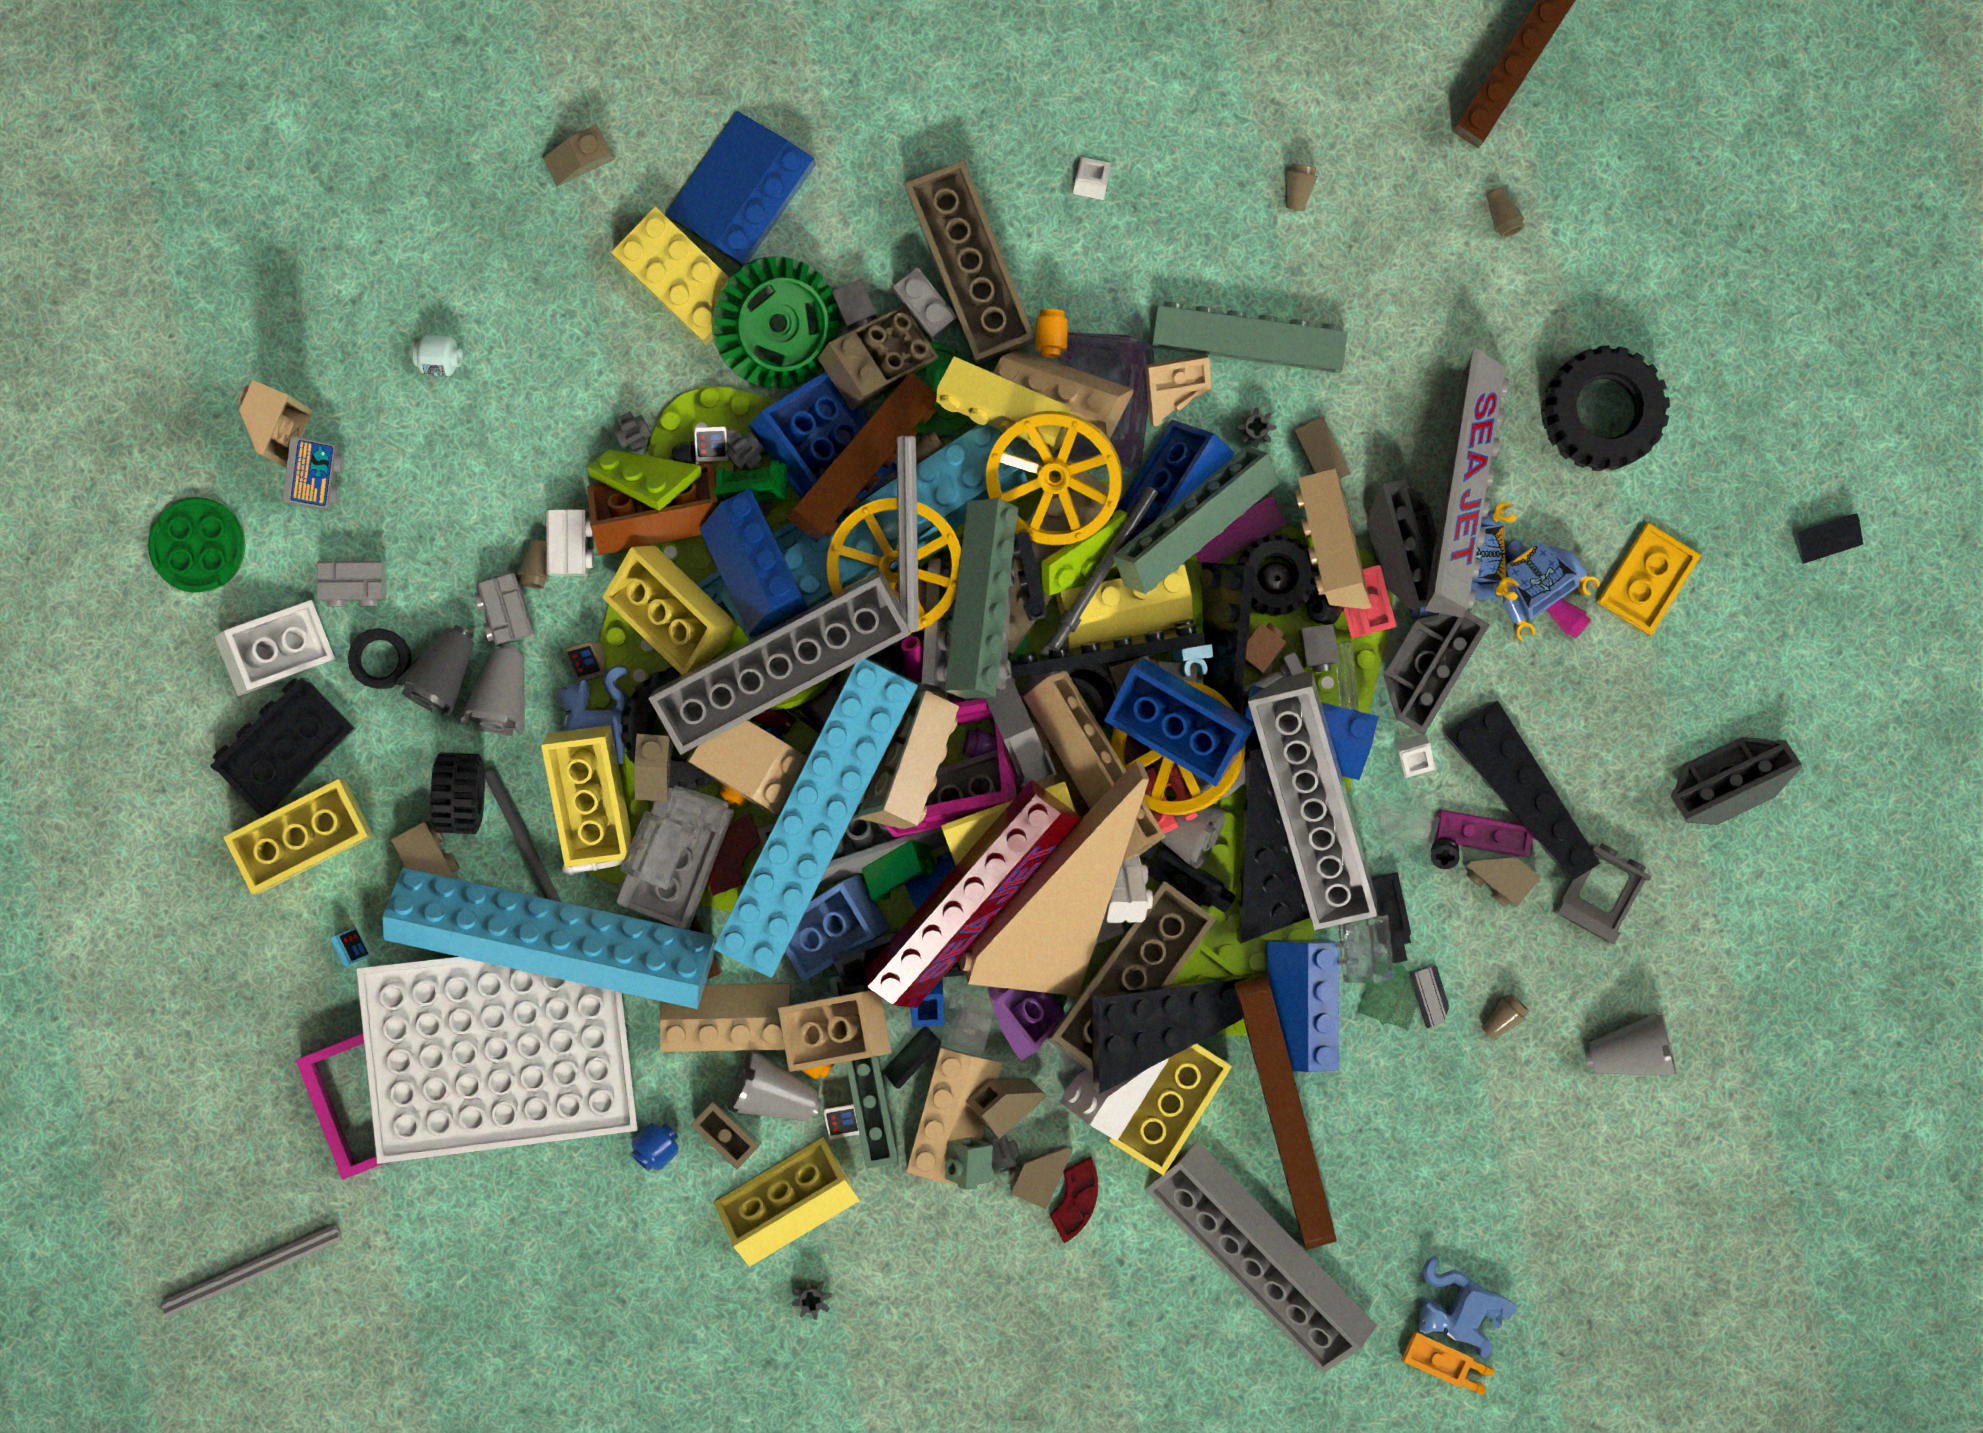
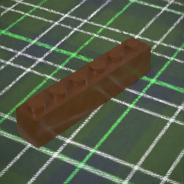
(1511, 70)
(863, 457)

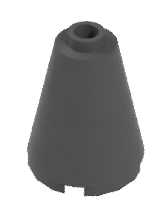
(438, 671)

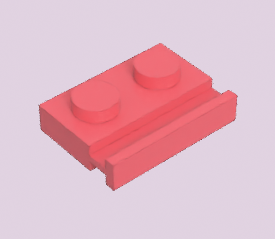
(1381, 615)

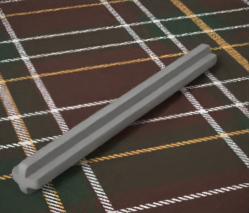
(907, 530)
(251, 1270)

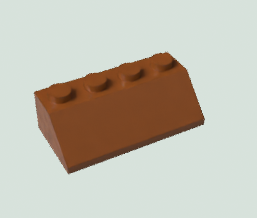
(625, 522)

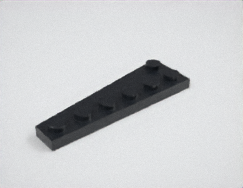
(1226, 625)
(1183, 636)
(1508, 768)

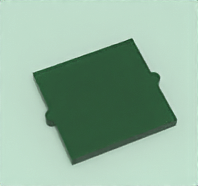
(1391, 1000)

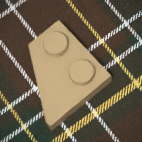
(1175, 384)

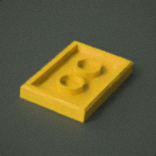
(1648, 578)

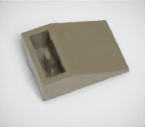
(876, 357)

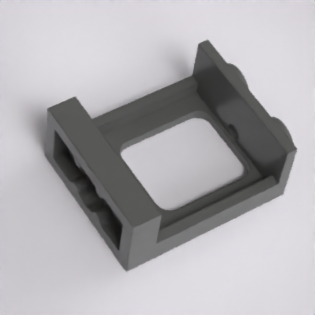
(1591, 918)

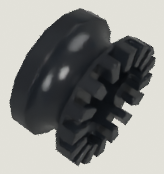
(1437, 849)

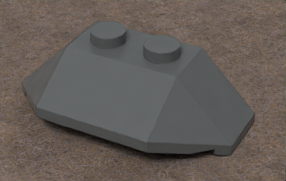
(1403, 540)
(1430, 665)
(1734, 779)

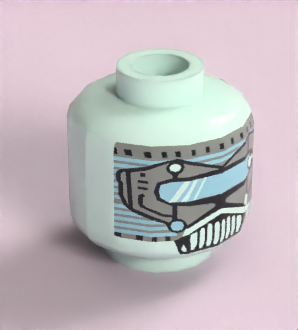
(437, 355)

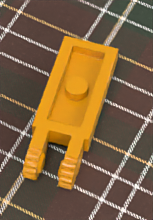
(1444, 1362)

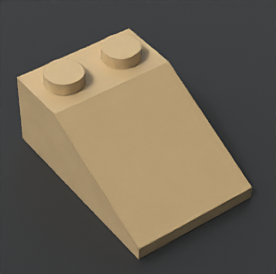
(751, 764)
(834, 1030)

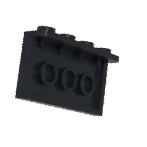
(282, 745)

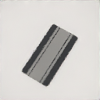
(1430, 996)

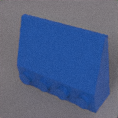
(741, 188)
(811, 431)

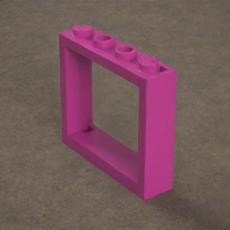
(949, 811)
(325, 1109)

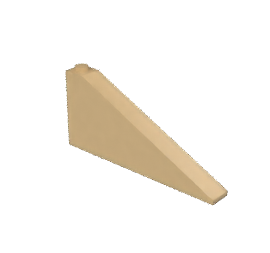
(1054, 920)

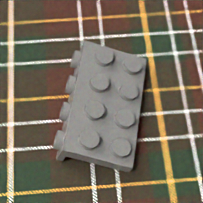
(684, 892)

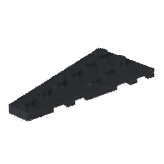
(1268, 873)

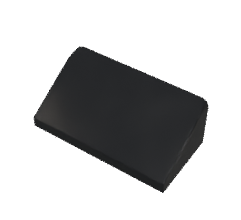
(1829, 538)
(912, 1057)

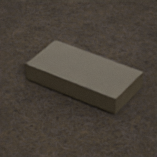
(1321, 448)

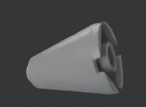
(499, 694)
(1195, 835)
(1634, 1049)
(771, 1091)

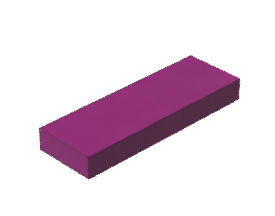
(1255, 523)
(1484, 833)

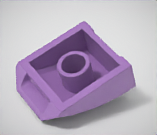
(1025, 1017)

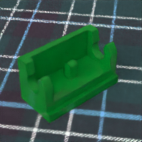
(765, 483)
(897, 868)

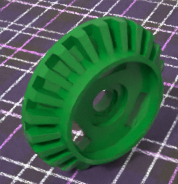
(739, 330)

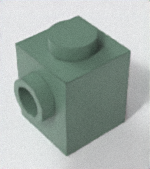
(968, 1162)

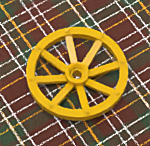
(1051, 484)
(884, 563)
(1199, 800)

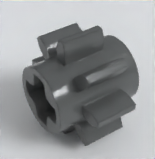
(632, 432)
(1249, 433)
(744, 450)
(1003, 1154)
(806, 1306)

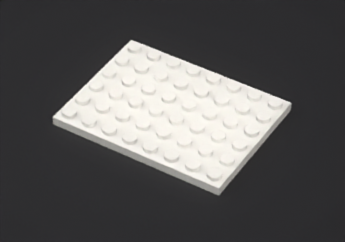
(489, 1058)

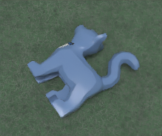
(578, 717)
(1467, 1310)

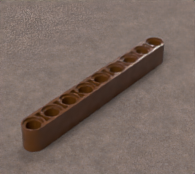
(1285, 1111)

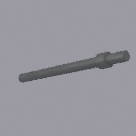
(1071, 619)
(521, 835)

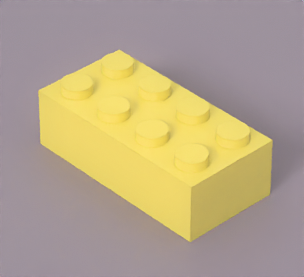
(673, 271)
(587, 795)
(298, 836)
(1173, 1107)

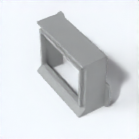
(1019, 735)

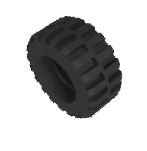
(1640, 383)
(640, 718)

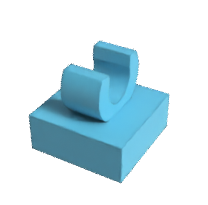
(1192, 656)

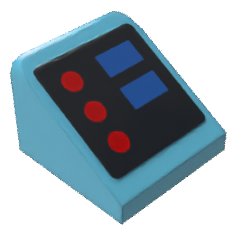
(349, 947)

